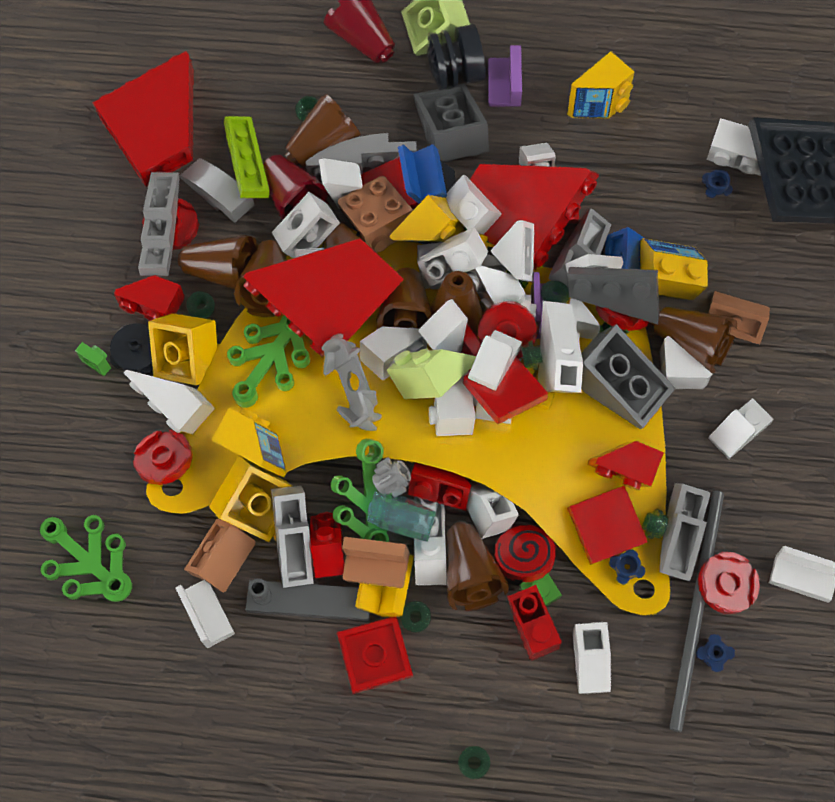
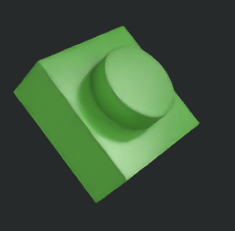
(94, 358)
(546, 588)

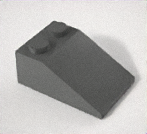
(452, 122)
(623, 377)

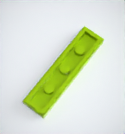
(246, 157)

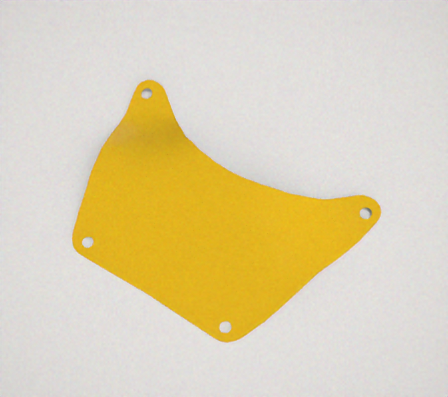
(531, 462)

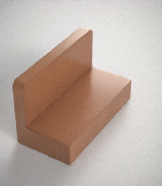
(750, 316)
(220, 555)
(375, 562)

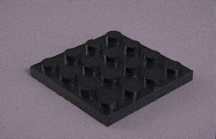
(796, 168)

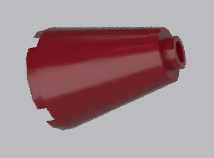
(362, 28)
(290, 184)

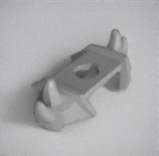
(344, 359)

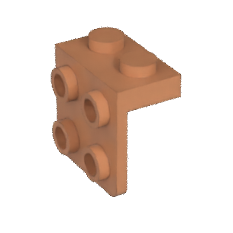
(375, 212)

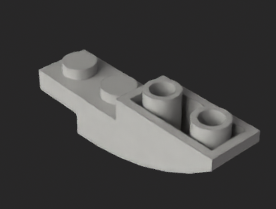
(364, 150)

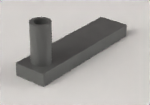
(304, 601)

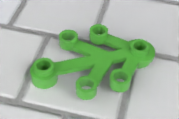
(269, 353)
(362, 501)
(88, 562)

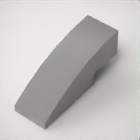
(217, 189)
(586, 239)
(684, 531)
(292, 536)

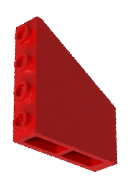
(153, 117)
(534, 195)
(326, 290)

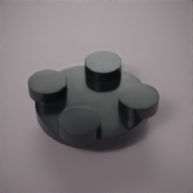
(132, 349)

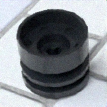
(457, 56)

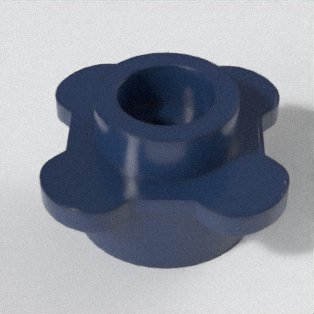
(720, 177)
(631, 558)
(715, 662)

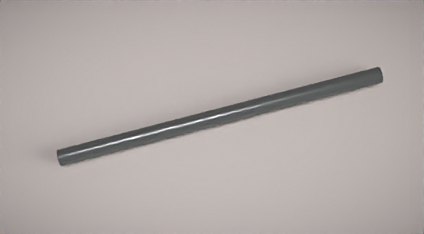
(696, 615)

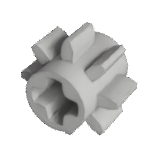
(391, 477)

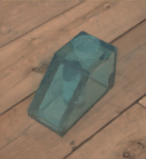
(401, 516)

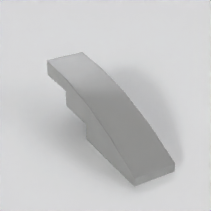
(159, 224)

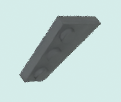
(620, 290)

